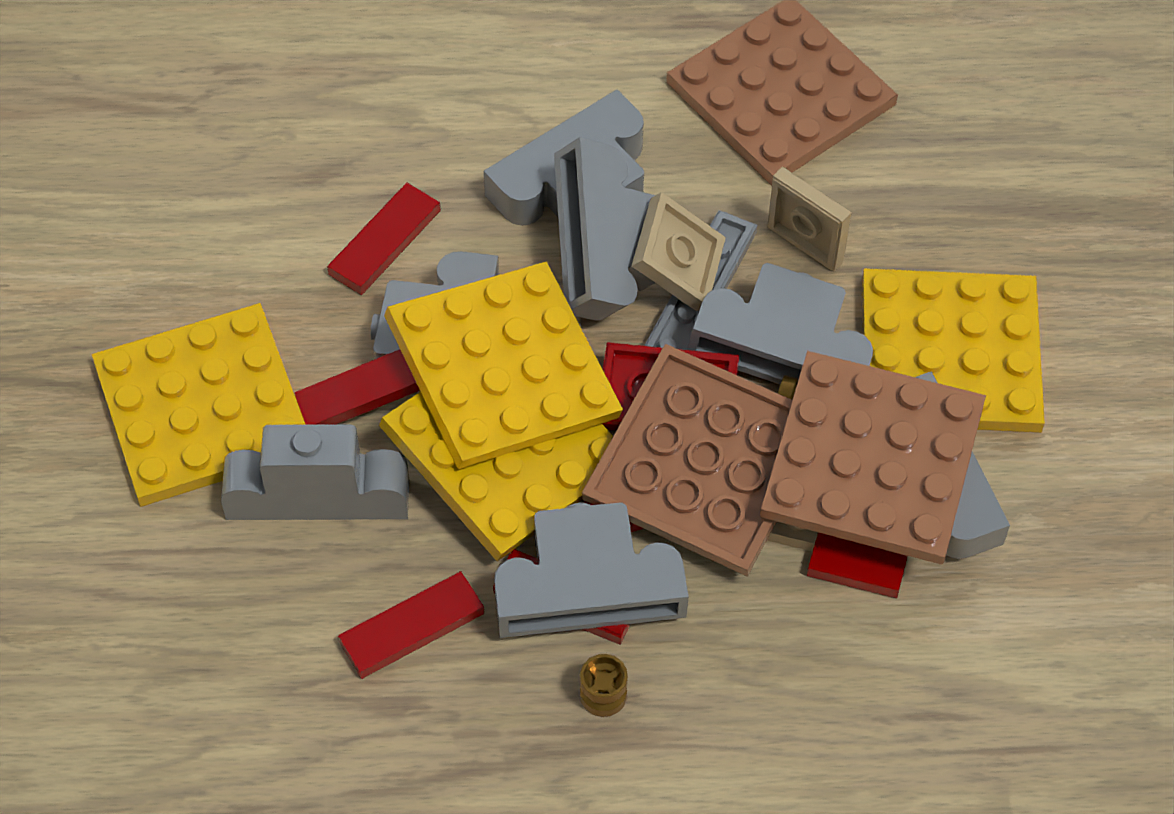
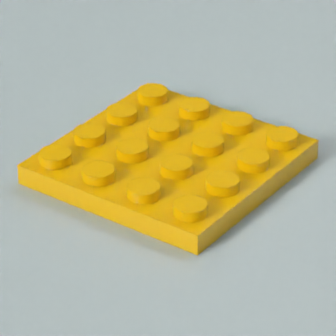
(965, 329)
(502, 364)
(194, 399)
(505, 492)

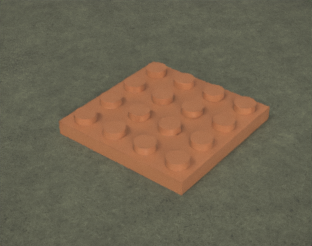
(781, 89)
(873, 457)
(696, 459)

